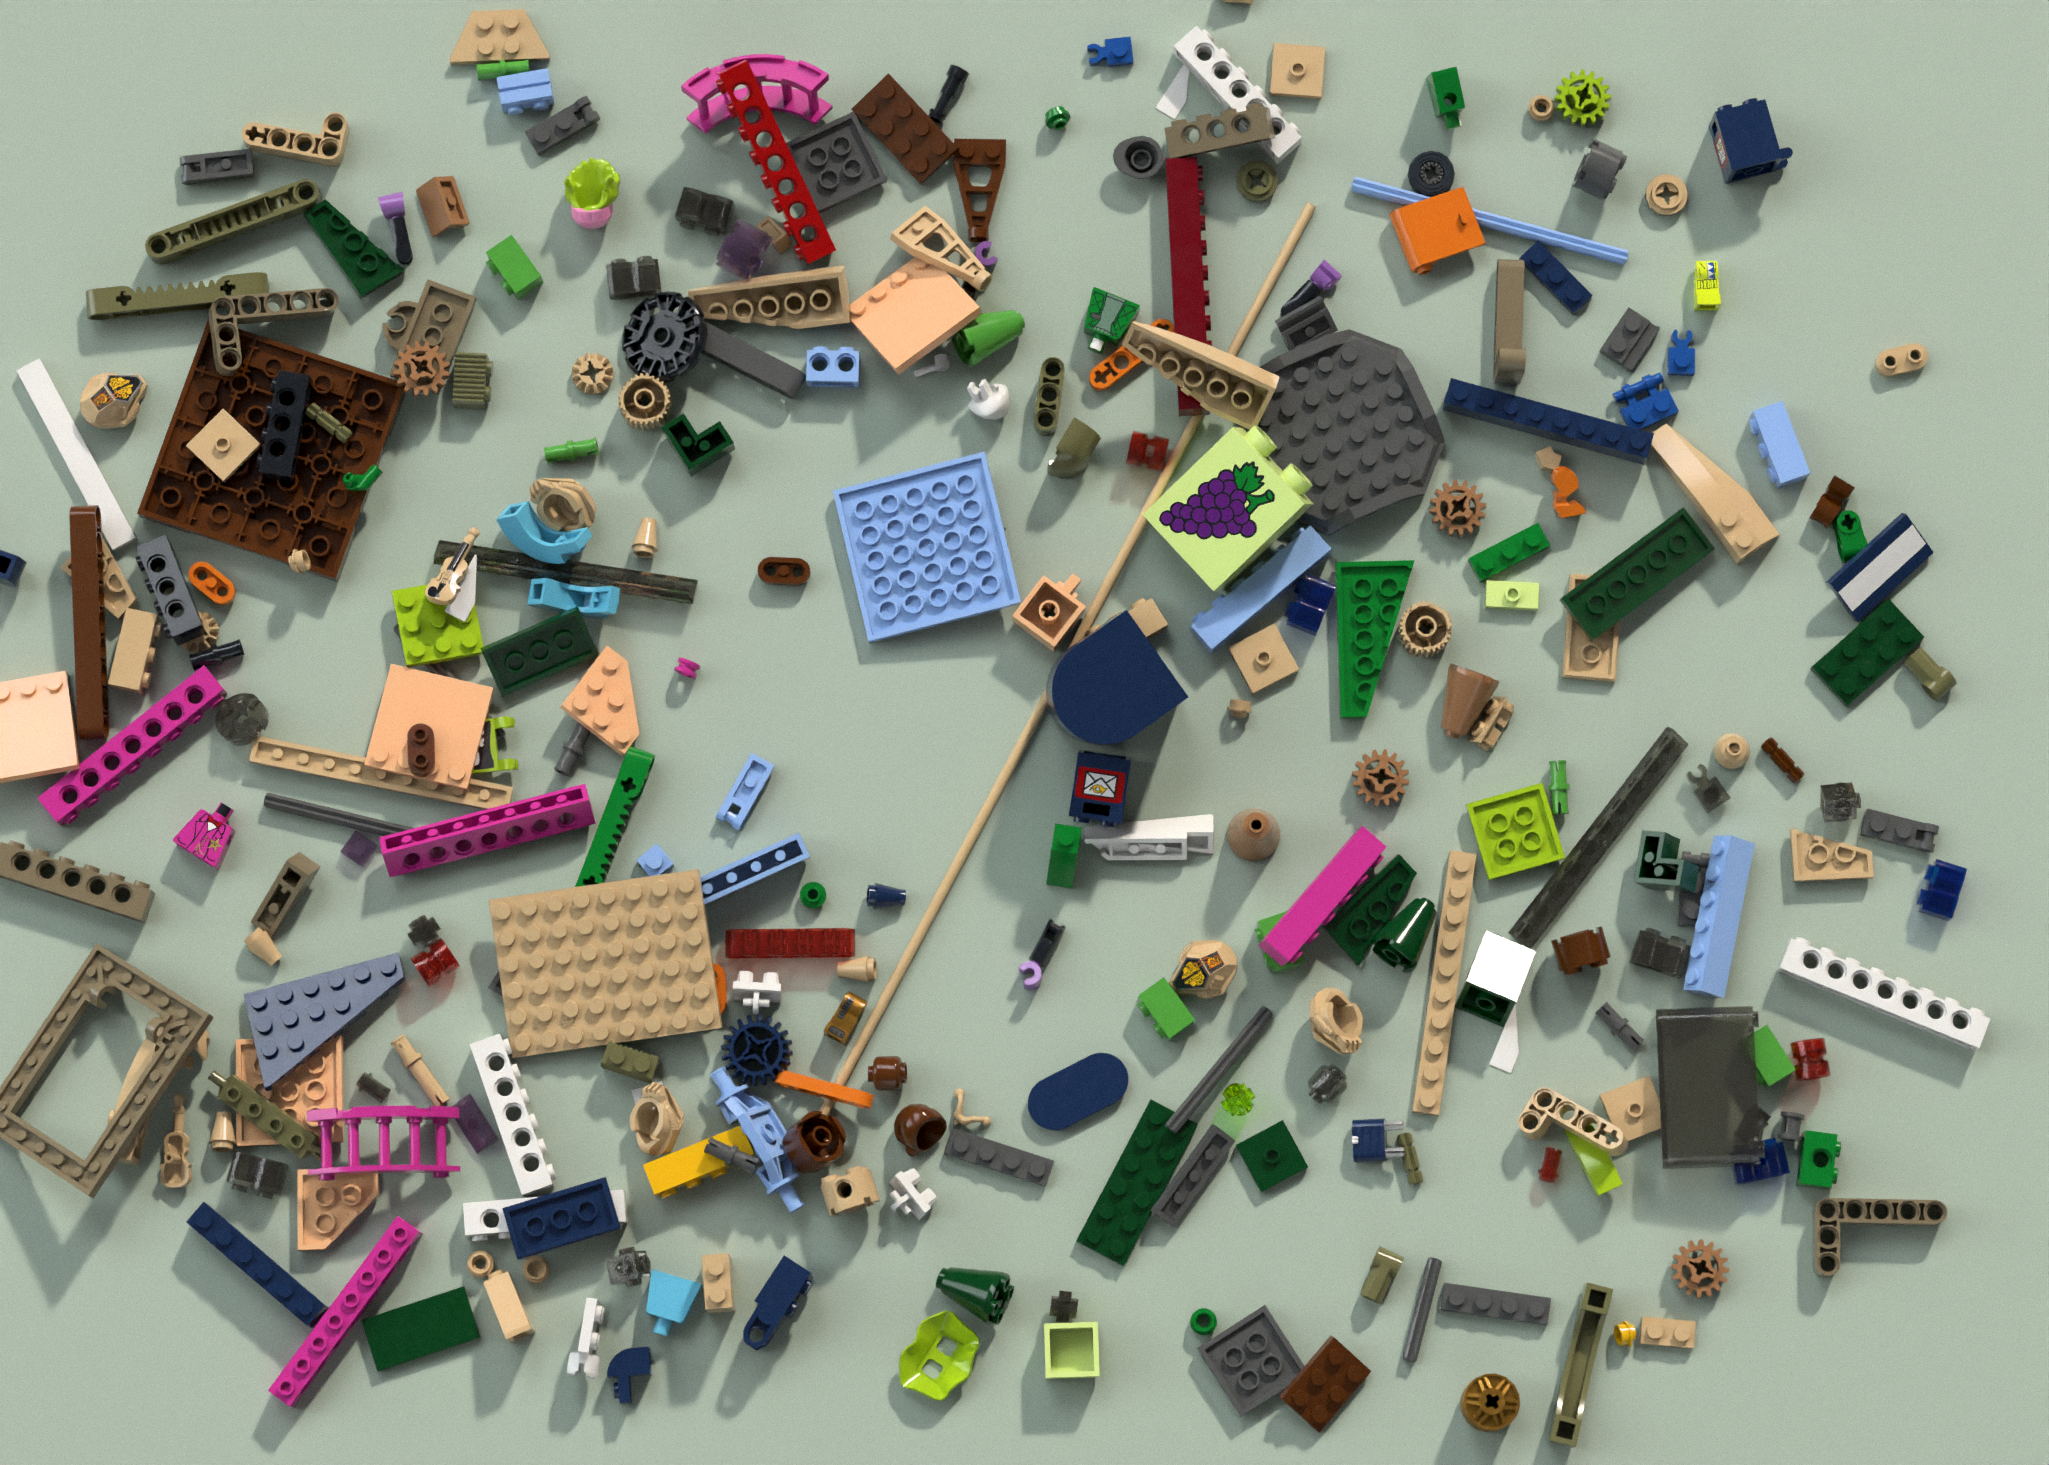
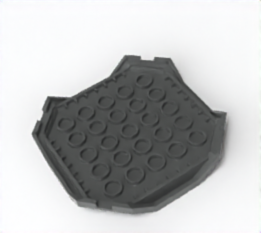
(1352, 425)

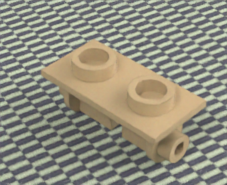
(1496, 712)

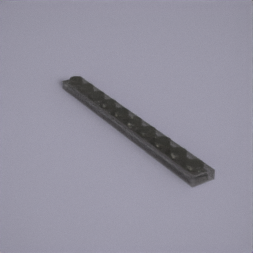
(574, 573)
(1598, 838)

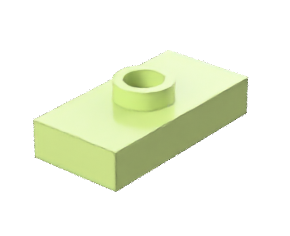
(1512, 595)

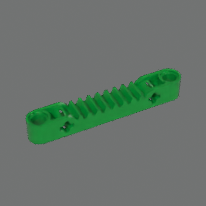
(634, 769)

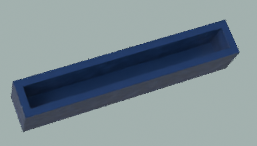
(257, 1264)

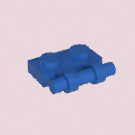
(1648, 410)

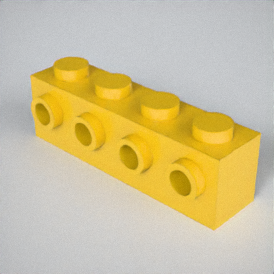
(692, 1164)

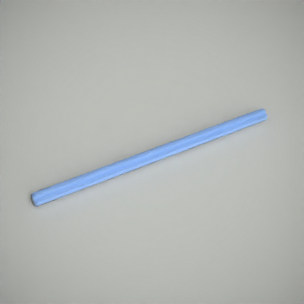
(1501, 223)

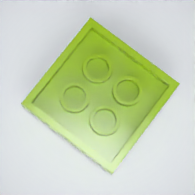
(431, 633)
(1515, 831)

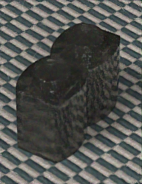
(704, 211)
(633, 278)
(1660, 953)
(257, 1174)

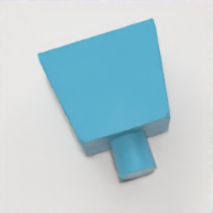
(670, 1300)

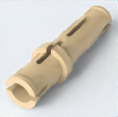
(420, 1071)

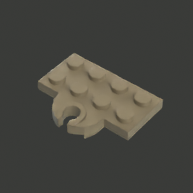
(436, 318)

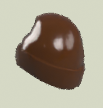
(919, 1128)

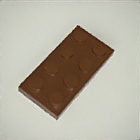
(905, 129)

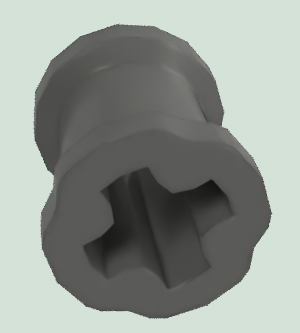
(1790, 1126)

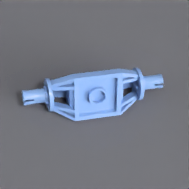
(765, 1133)

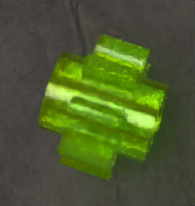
(1238, 1099)

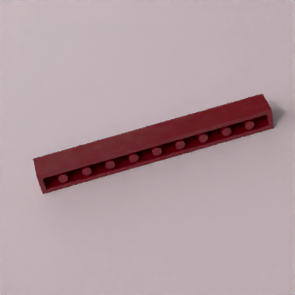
(1186, 260)

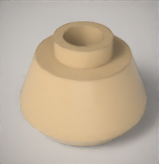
(1725, 755)

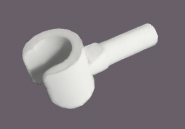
(941, 364)

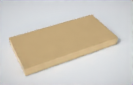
(1586, 658)

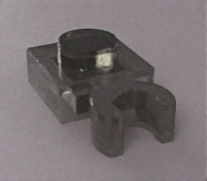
(1710, 792)

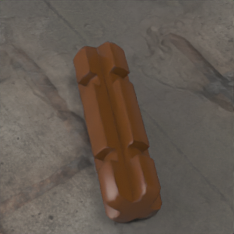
(1782, 760)

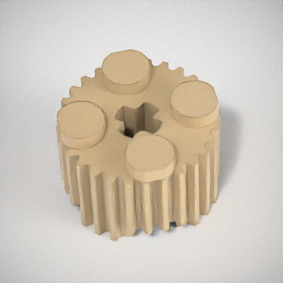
(647, 416)
(1417, 642)

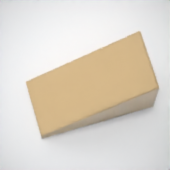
(780, 239)

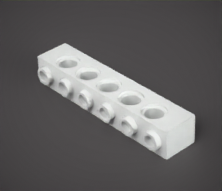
(1201, 41)
(484, 1052)
(476, 1213)

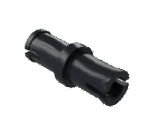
(216, 654)

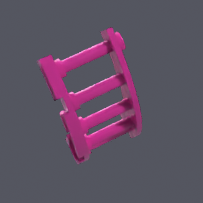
(765, 68)
(383, 1117)

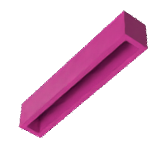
(1322, 896)

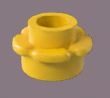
(1624, 1334)

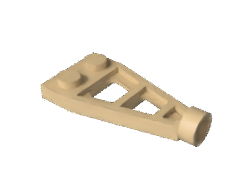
(925, 224)

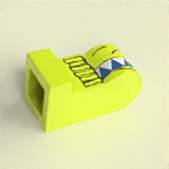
(1706, 286)

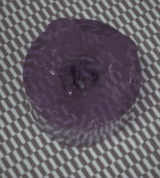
(743, 249)

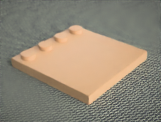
(912, 313)
(448, 705)
(36, 727)
(310, 1087)

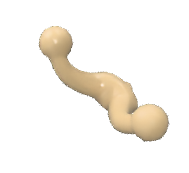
(960, 1118)

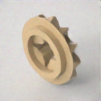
(1674, 186)
(602, 379)
(204, 642)

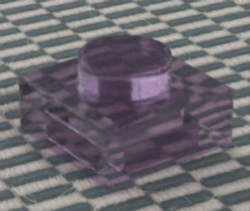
(359, 849)

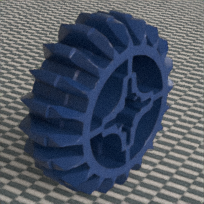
(747, 1057)

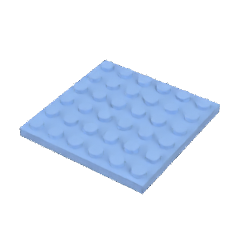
(927, 547)

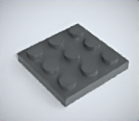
(836, 162)
(1252, 1360)

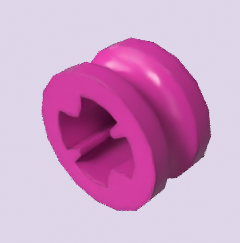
(687, 668)

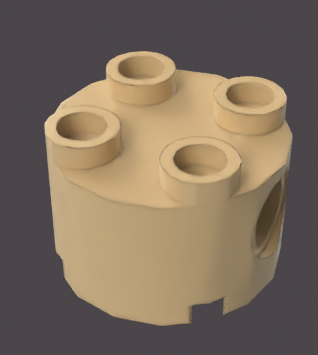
(863, 1191)

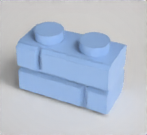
(525, 91)

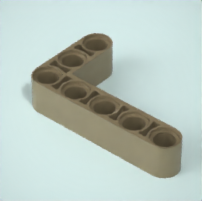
(261, 314)
(1508, 353)
(1866, 1217)

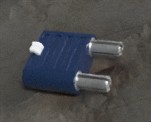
(1370, 1140)

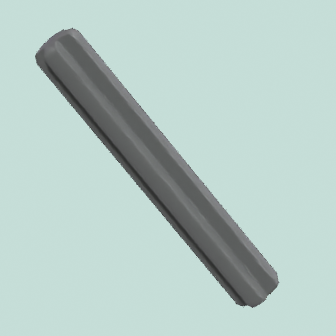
(1422, 1309)

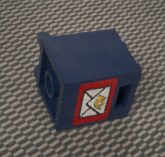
(1746, 141)
(1102, 781)

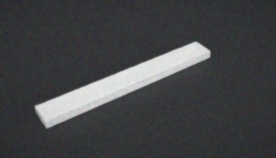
(76, 453)

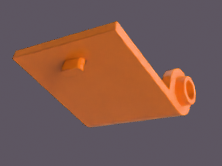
(1434, 230)

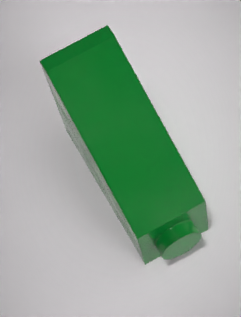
(1063, 855)

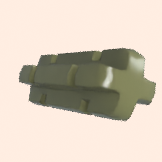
(328, 423)
(1410, 1159)

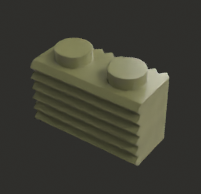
(470, 380)
(630, 1062)

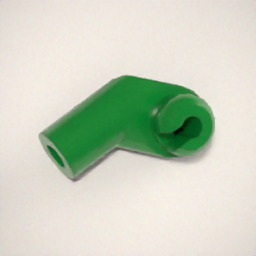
(362, 482)

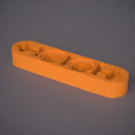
(1133, 360)
(824, 1089)

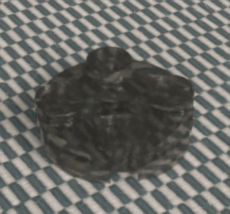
(231, 709)

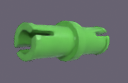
(495, 70)
(571, 450)
(1559, 787)

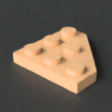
(606, 701)
(331, 1206)

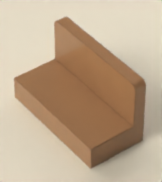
(442, 205)

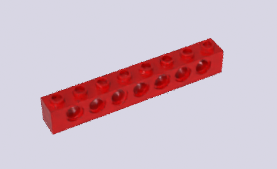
(821, 242)

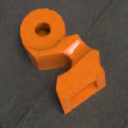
(1566, 483)

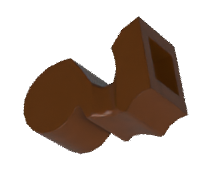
(1831, 501)

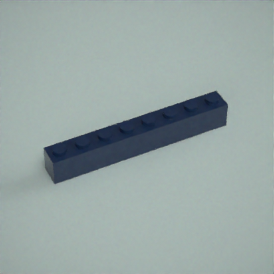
(1548, 421)

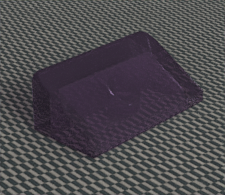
(475, 1124)

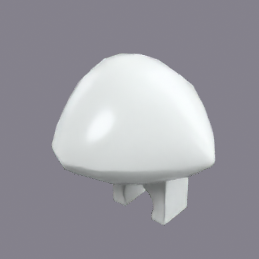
(989, 401)

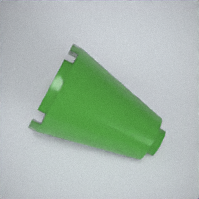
(987, 335)

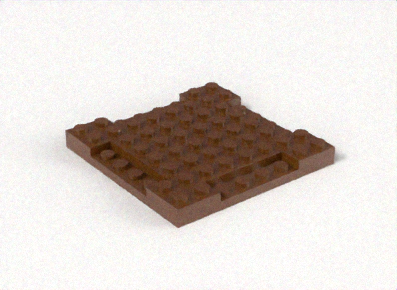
(262, 512)

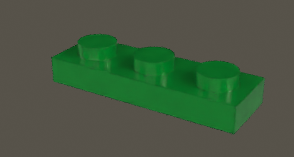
(1508, 552)

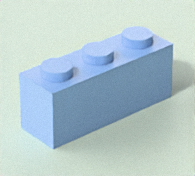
(1778, 445)

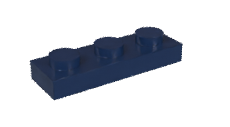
(1556, 278)

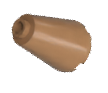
(1464, 699)
(1252, 843)

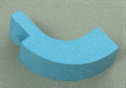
(536, 539)
(560, 597)

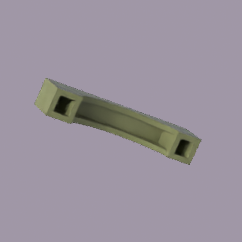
(1579, 1365)

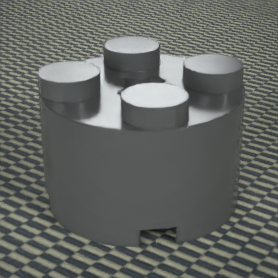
(1598, 169)

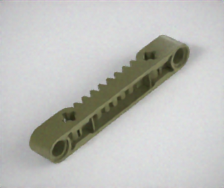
(232, 221)
(107, 302)

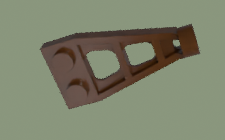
(979, 153)

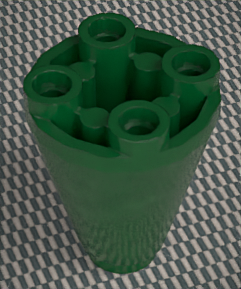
(977, 1291)

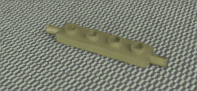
(267, 1116)

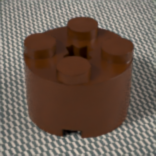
(1580, 950)
(814, 1142)

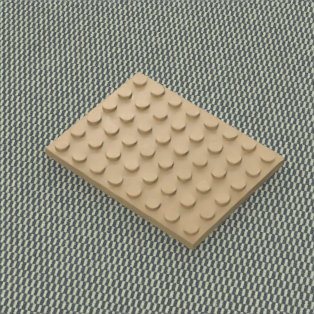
(605, 963)

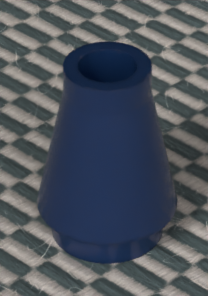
(884, 896)

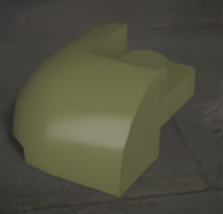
(1073, 450)

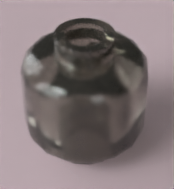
(1327, 1084)

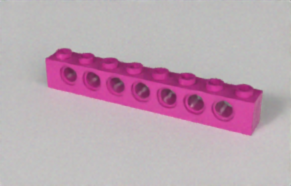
(117, 747)
(487, 830)
(345, 1312)

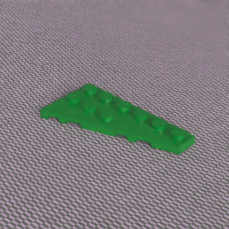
(1367, 611)

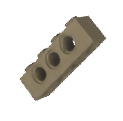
(1260, 130)

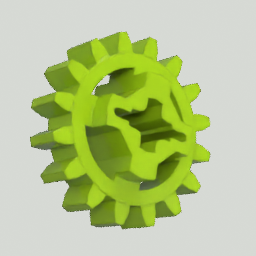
(1572, 94)

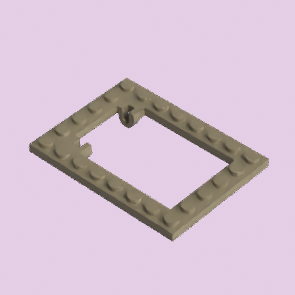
(182, 1026)

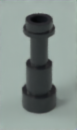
(955, 78)

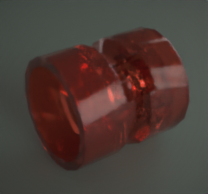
(1138, 448)
(435, 962)
(1814, 1050)

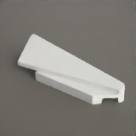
(1153, 838)

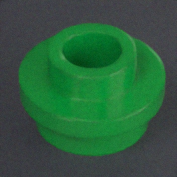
(1057, 118)
(815, 903)
(1203, 1312)

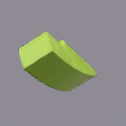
(1594, 1163)

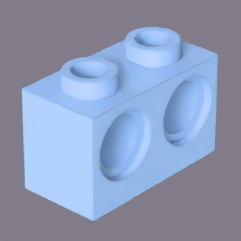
(832, 375)

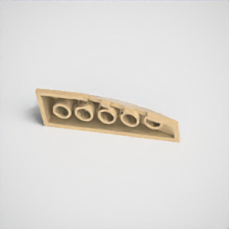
(782, 299)
(1210, 375)
(1715, 495)
(141, 1061)

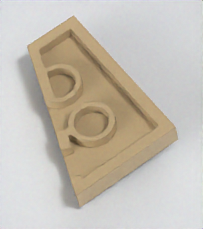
(117, 590)
(1827, 860)

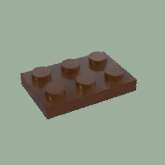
(1325, 1384)

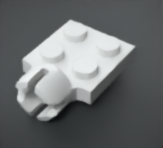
(588, 1341)

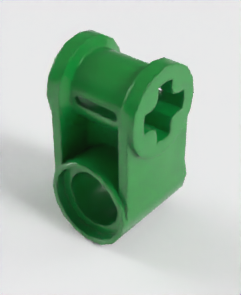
(1849, 539)

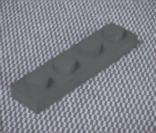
(999, 1157)
(1192, 1175)
(1495, 1304)

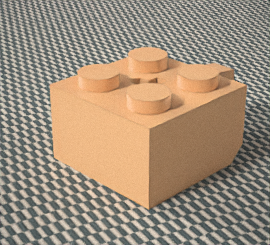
(1048, 596)

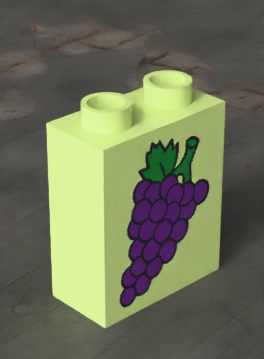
(1230, 506)

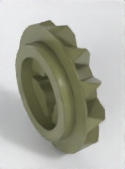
(1255, 169)

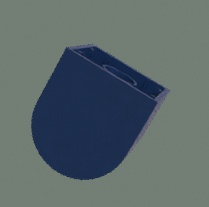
(1111, 684)

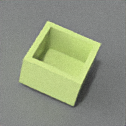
(1071, 1350)

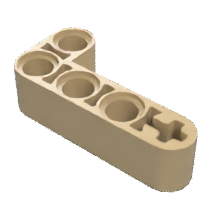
(295, 138)
(1575, 1125)

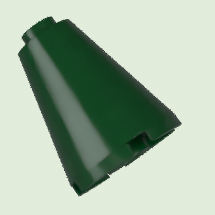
(1405, 935)

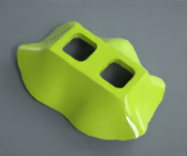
(956, 1367)

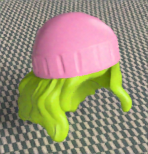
(591, 192)

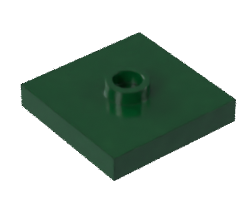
(1271, 1156)

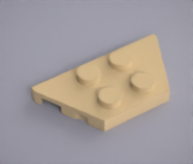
(497, 37)

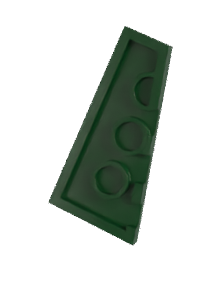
(356, 256)
(1370, 908)

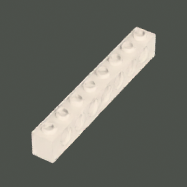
(1793, 966)

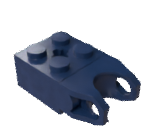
(778, 1300)

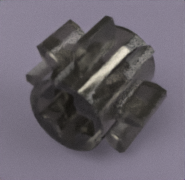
(424, 931)
(1063, 1307)

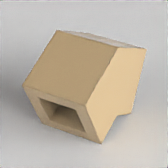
(1547, 459)

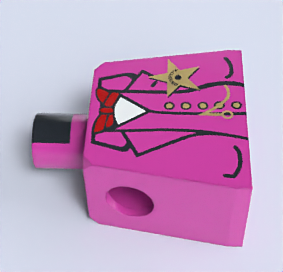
(207, 835)

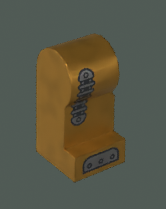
(845, 1018)

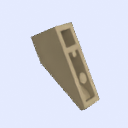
(285, 893)

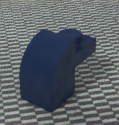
(10, 568)
(628, 1364)

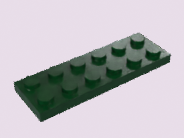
(1637, 574)
(1135, 1184)

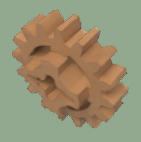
(430, 376)
(1465, 515)
(1382, 767)
(1694, 1279)

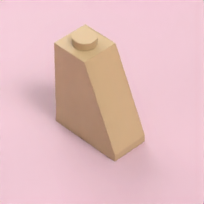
(508, 1306)

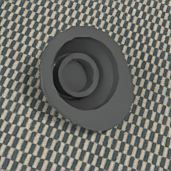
(1138, 157)

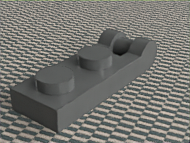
(562, 126)
(217, 166)
(1898, 830)
(1690, 902)

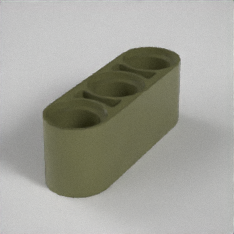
(1046, 384)

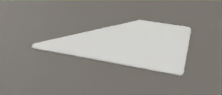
(1176, 94)
(466, 597)
(1507, 1047)

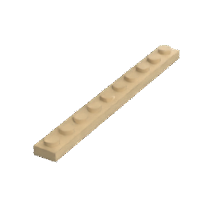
(352, 769)
(1444, 983)

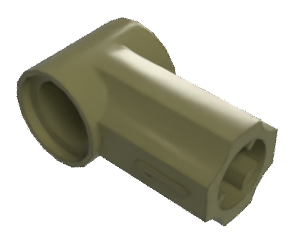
(1934, 679)
(1383, 1269)

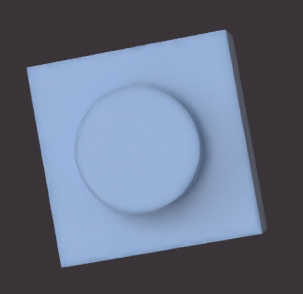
(655, 861)

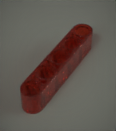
(790, 943)

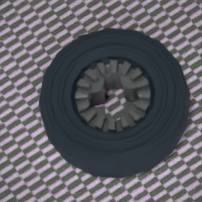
(1426, 162)

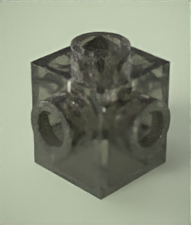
(1839, 802)
(628, 1267)

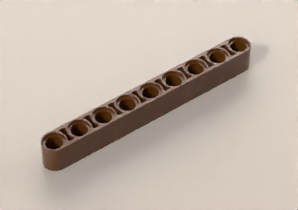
(89, 622)

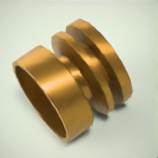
(1474, 1400)

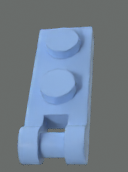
(745, 790)

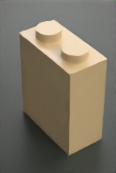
(718, 1283)

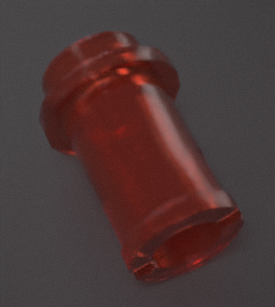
(1550, 1165)

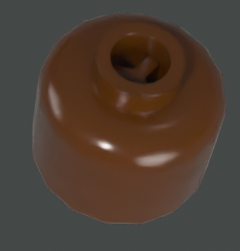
(888, 1073)

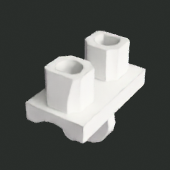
(757, 993)
(908, 1197)

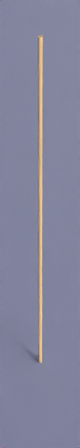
(1042, 704)

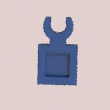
(1116, 52)
(1681, 358)

